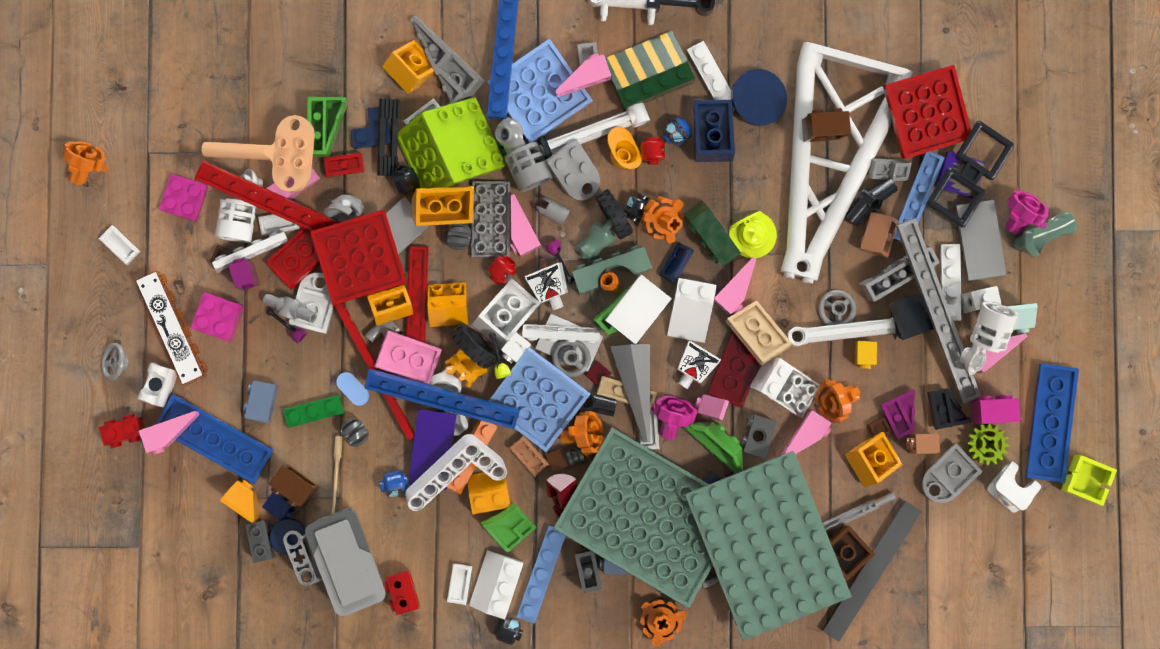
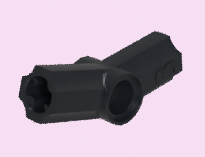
(870, 201)
(602, 405)

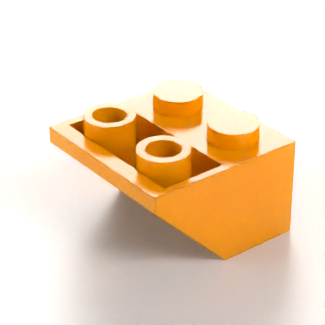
(390, 304)
(447, 304)

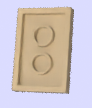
(758, 332)

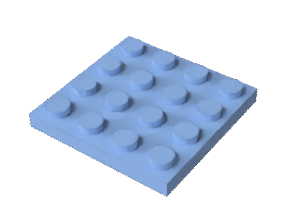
(534, 89)
(542, 395)

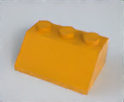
(442, 205)

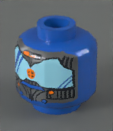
(677, 131)
(394, 484)

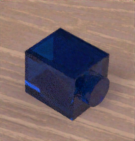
(278, 506)

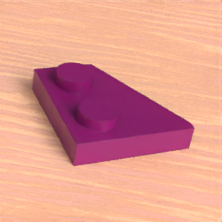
(900, 414)

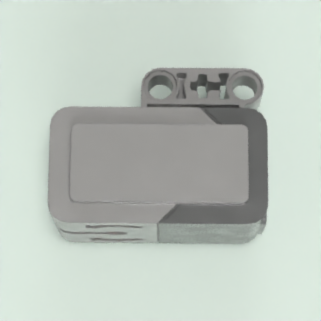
(339, 559)

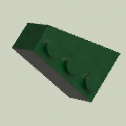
(711, 234)

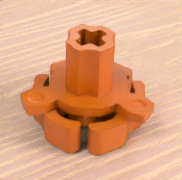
(83, 160)
(664, 219)
(838, 398)
(583, 433)
(660, 613)

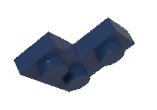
(368, 136)

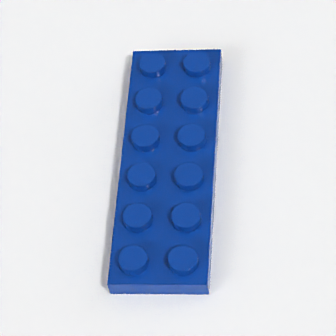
(1052, 423)
(219, 441)

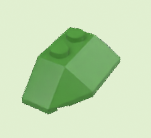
(718, 443)

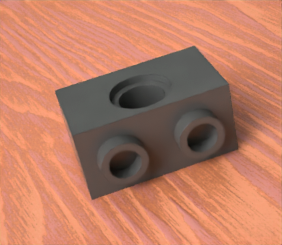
(767, 429)
(259, 541)
(588, 571)

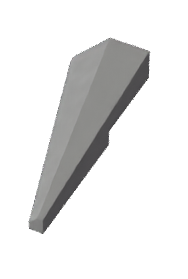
(454, 73)
(634, 370)

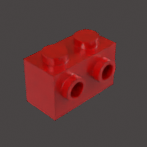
(117, 432)
(404, 592)

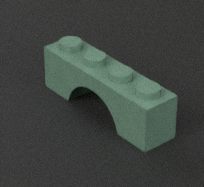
(634, 261)

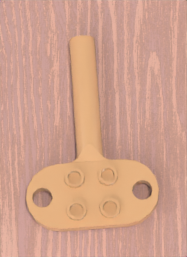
(289, 153)

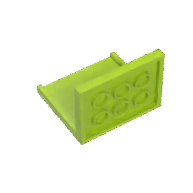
(450, 145)

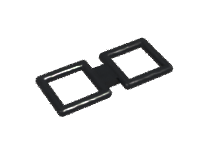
(970, 174)

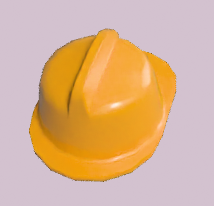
(623, 149)

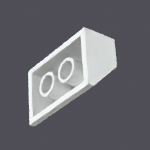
(496, 584)

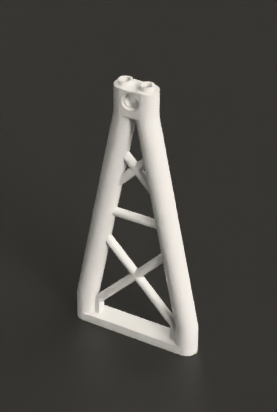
(800, 191)

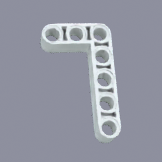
(453, 468)

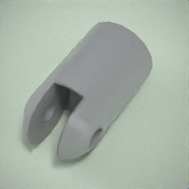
(554, 210)

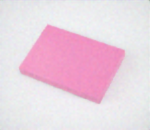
(408, 357)

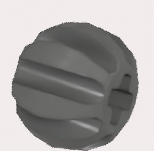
(458, 236)
(354, 432)

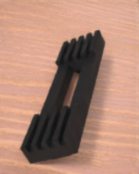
(388, 109)

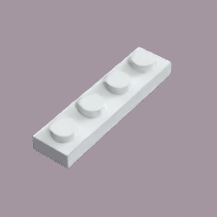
(709, 72)
(257, 247)
(951, 278)
(566, 333)

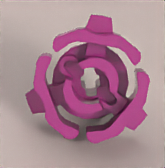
(1025, 211)
(674, 415)

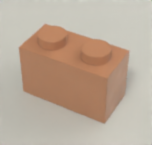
(879, 234)
(923, 443)

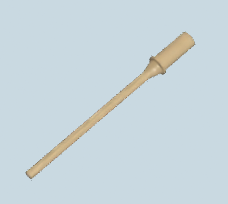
(337, 456)

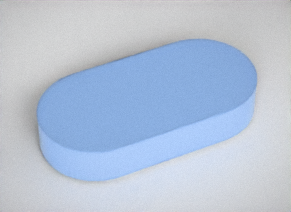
(353, 388)

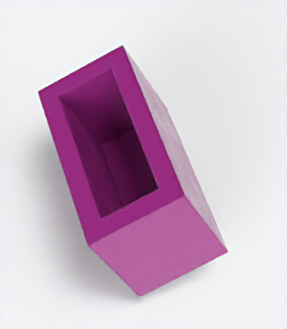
(244, 274)

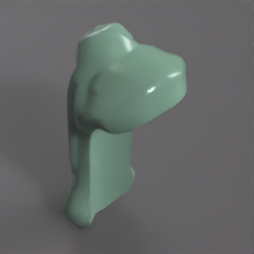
(1035, 237)

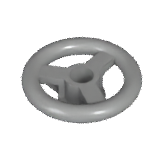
(843, 304)
(117, 361)
(582, 367)

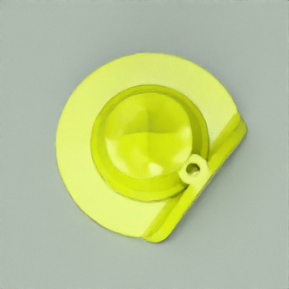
(754, 235)

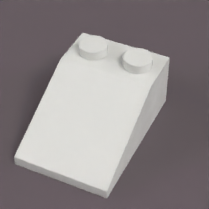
(691, 310)
(506, 313)

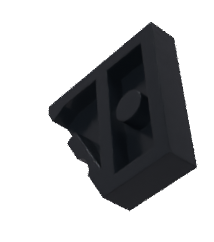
(945, 410)

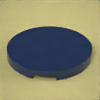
(759, 97)

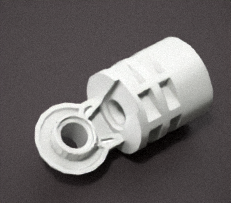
(239, 210)
(990, 333)

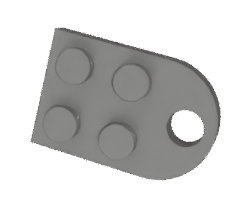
(573, 170)
(951, 474)

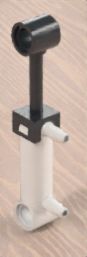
(651, 6)

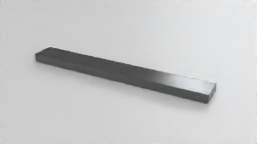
(872, 570)

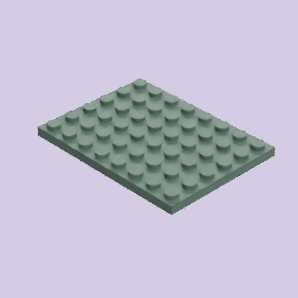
(638, 517)
(768, 545)

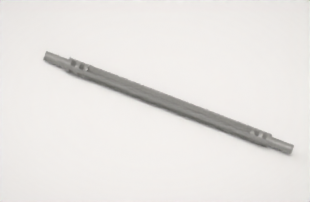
(838, 521)

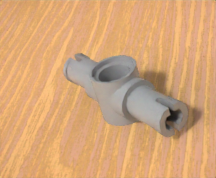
(289, 308)

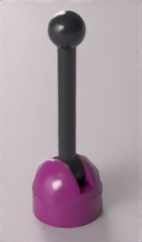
(554, 249)
(297, 333)

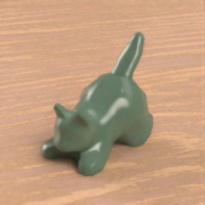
(598, 238)

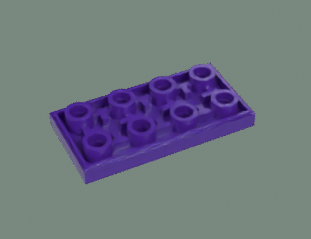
(431, 441)

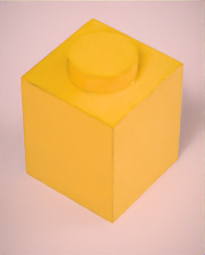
(865, 354)

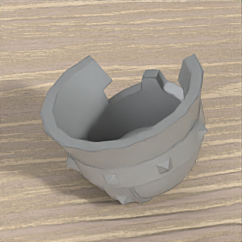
(345, 208)

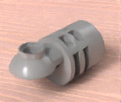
(523, 159)

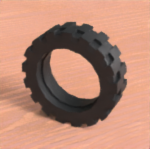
(613, 212)
(473, 345)

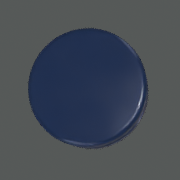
(280, 529)

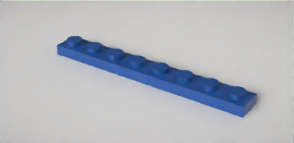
(502, 59)
(441, 399)

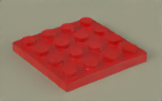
(927, 111)
(358, 257)

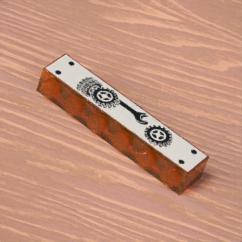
(171, 328)

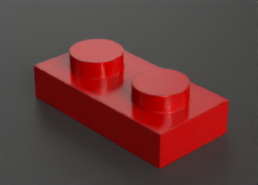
(344, 165)

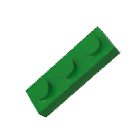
(313, 411)

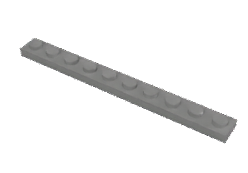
(937, 308)

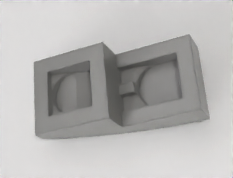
(889, 168)

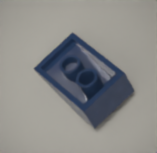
(713, 131)

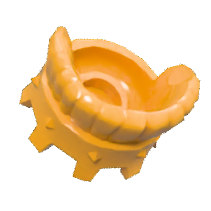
(464, 368)

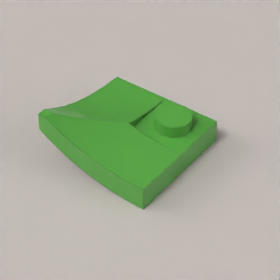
(509, 527)

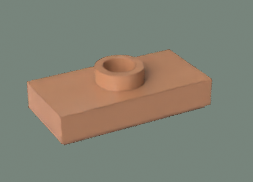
(529, 456)

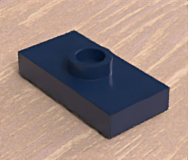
(676, 262)

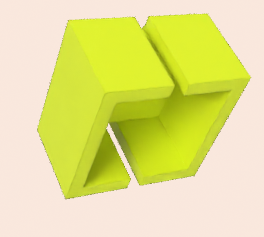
(1087, 478)

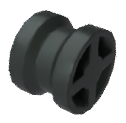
(575, 456)

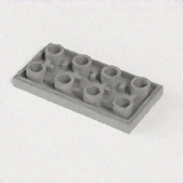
(491, 219)
(402, 225)
(981, 242)

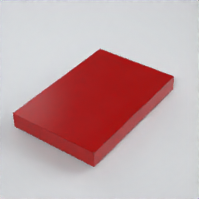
(294, 258)

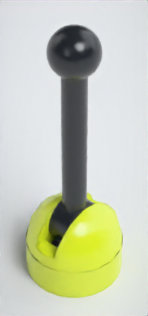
(501, 370)

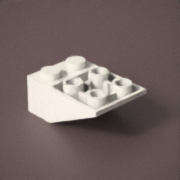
(785, 386)

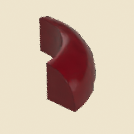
(561, 489)

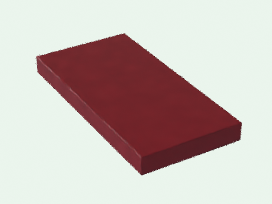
(734, 373)

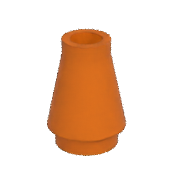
(610, 282)

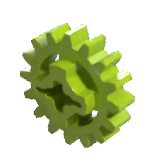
(993, 450)

